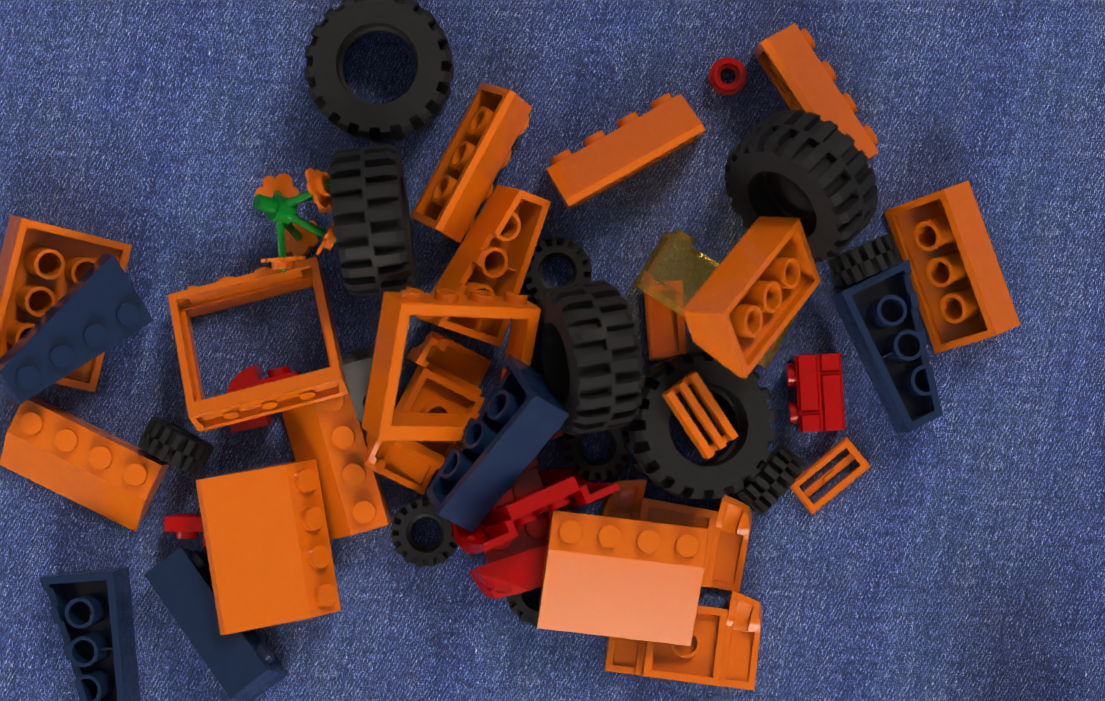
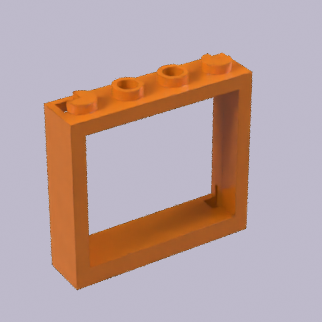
(395, 313)
(268, 397)

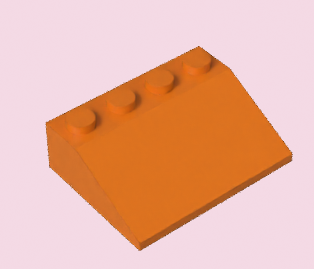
(37, 270)
(268, 546)
(622, 578)

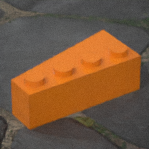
(494, 258)

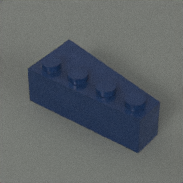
(497, 445)
(97, 631)

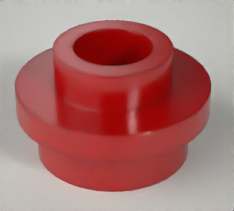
(732, 65)

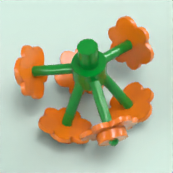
(280, 202)

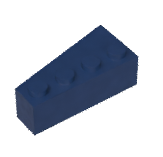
(79, 327)
(891, 344)
(238, 659)

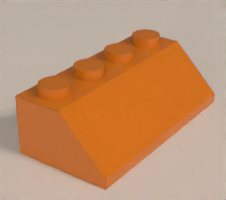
(809, 84)
(624, 151)
(472, 161)
(952, 267)
(753, 294)
(337, 441)
(82, 462)

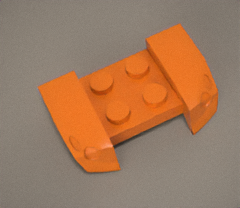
(442, 383)
(727, 528)
(720, 653)

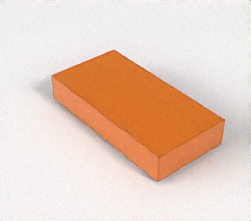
(664, 330)

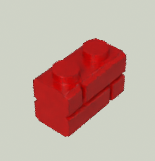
(817, 392)

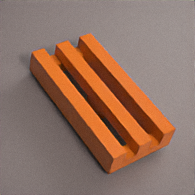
(718, 441)
(836, 488)

